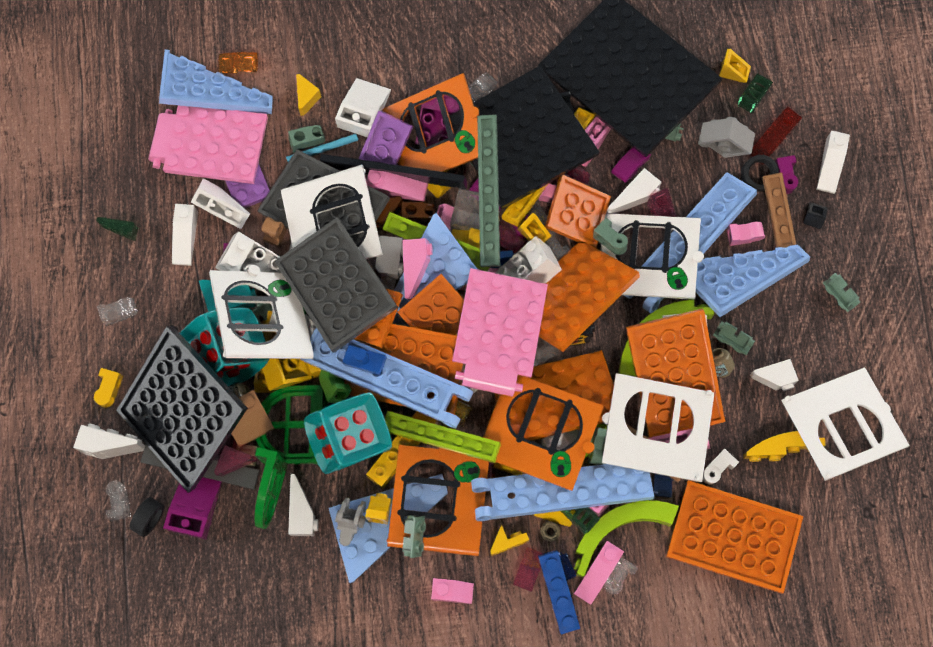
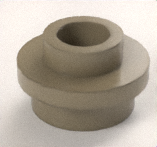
(554, 526)

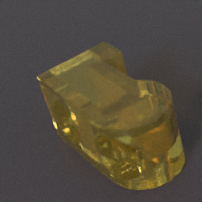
(463, 412)

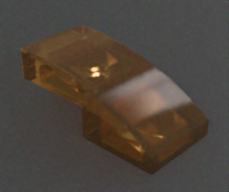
(238, 61)

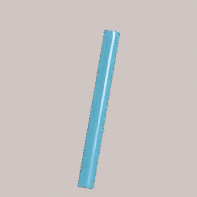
(328, 146)

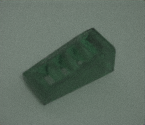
(750, 103)
(123, 228)
(579, 523)

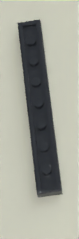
(422, 175)

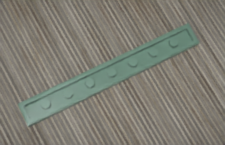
(488, 191)

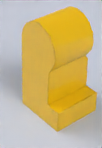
(109, 388)

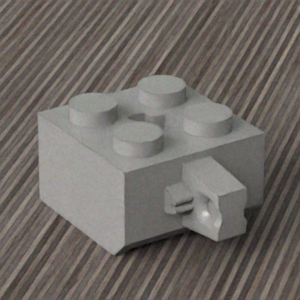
(727, 137)
(390, 264)

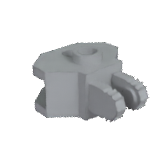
(349, 521)

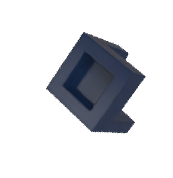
(662, 485)

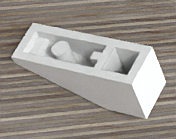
(832, 161)
(636, 192)
(219, 203)
(184, 234)
(301, 516)

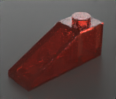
(777, 133)

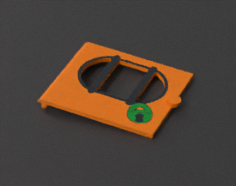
(458, 147)
(543, 462)
(463, 530)

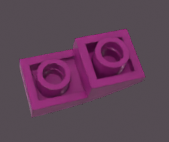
(629, 165)

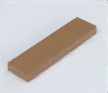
(779, 210)

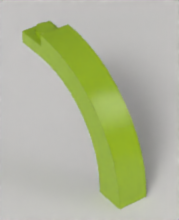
(626, 364)
(632, 512)

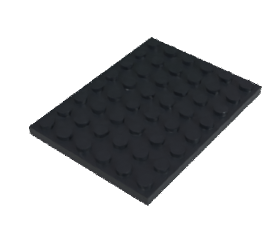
(630, 74)

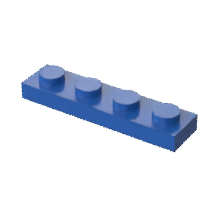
(559, 592)

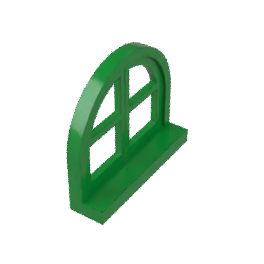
(318, 402)
(269, 487)

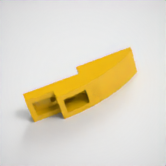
(776, 447)

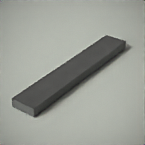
(242, 477)

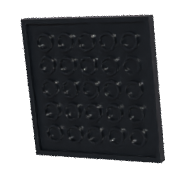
(535, 135)
(181, 408)

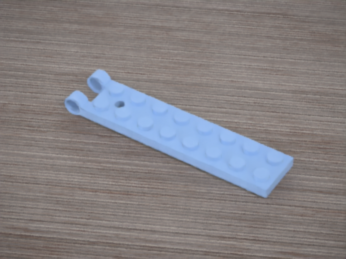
(716, 212)
(397, 382)
(594, 487)

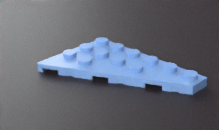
(192, 85)
(446, 259)
(735, 279)
(371, 540)

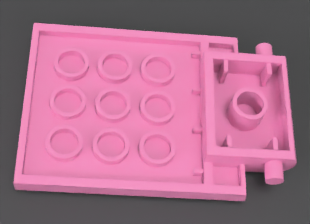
(209, 143)
(498, 331)

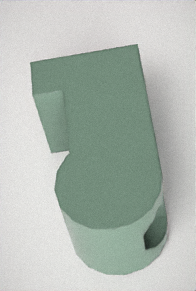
(306, 137)
(610, 238)
(598, 440)

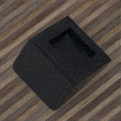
(815, 215)

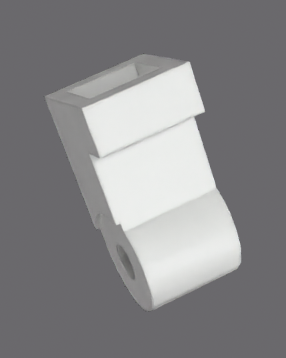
(713, 471)

